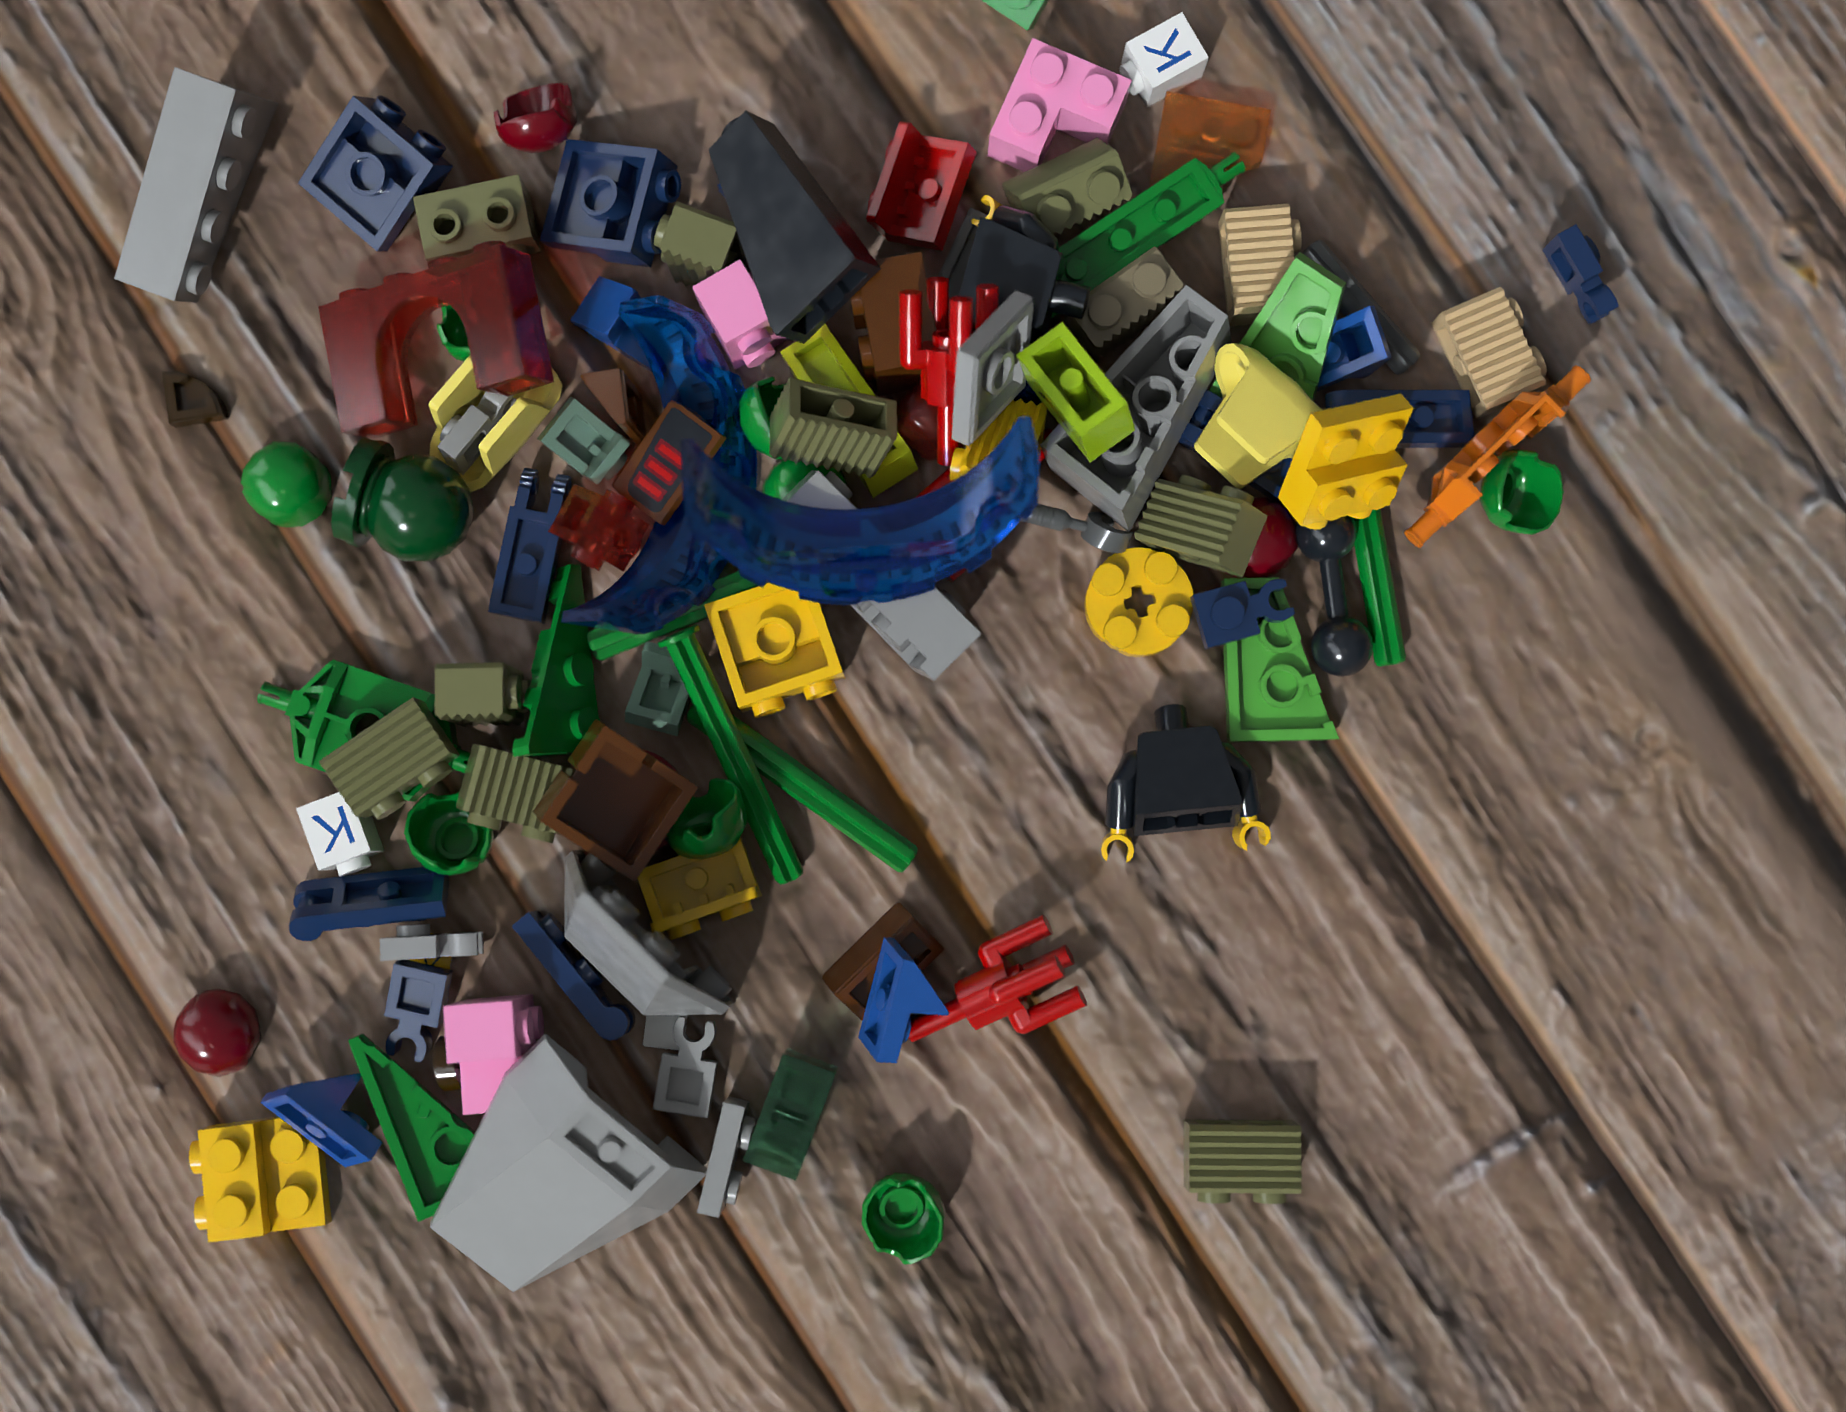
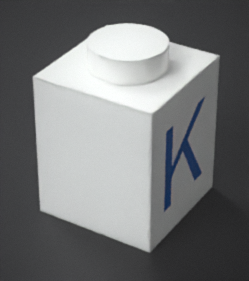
(1163, 60)
(338, 836)

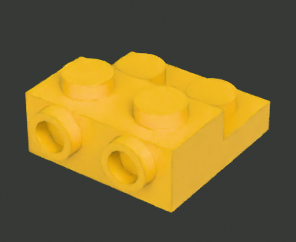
(1347, 462)
(773, 647)
(258, 1179)

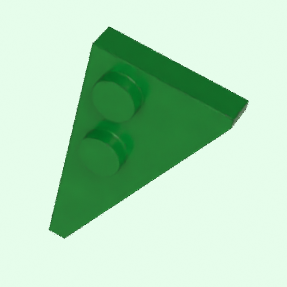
(562, 678)
(418, 1127)

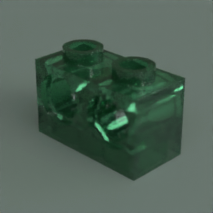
(790, 1114)

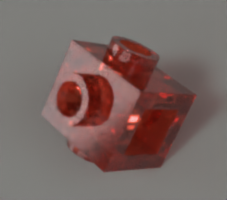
(599, 528)

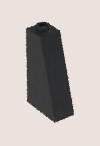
(790, 230)

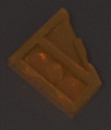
(1207, 131)

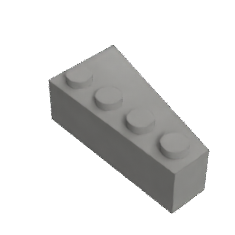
(192, 185)
(1162, 383)
(921, 629)

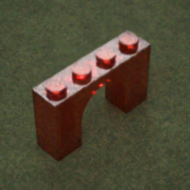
(372, 330)

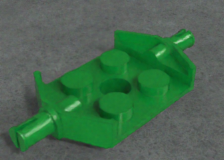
(332, 704)

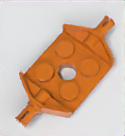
(1523, 416)

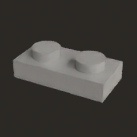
(721, 1180)

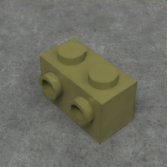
(477, 213)

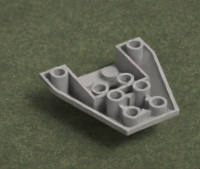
(633, 961)
(555, 1173)

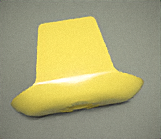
(1257, 418)
(506, 436)

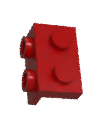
(919, 188)

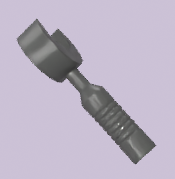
(1096, 529)

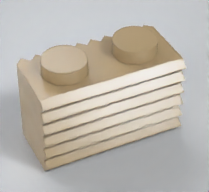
(1255, 255)
(1489, 350)

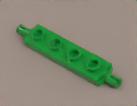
(1147, 221)

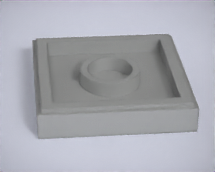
(989, 369)

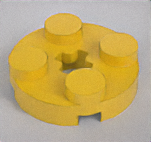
(1122, 628)

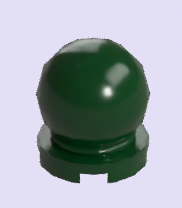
(408, 504)

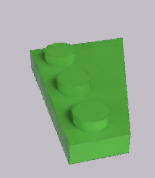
(1297, 323)
(1271, 683)

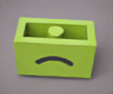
(1076, 392)

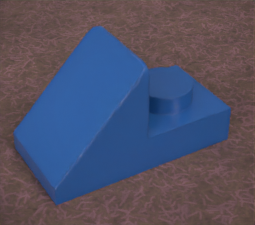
(601, 319)
(1355, 348)
(894, 994)
(317, 1115)

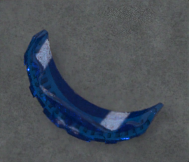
(868, 551)
(673, 565)

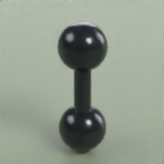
(1340, 642)

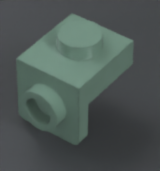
(585, 442)
(659, 693)

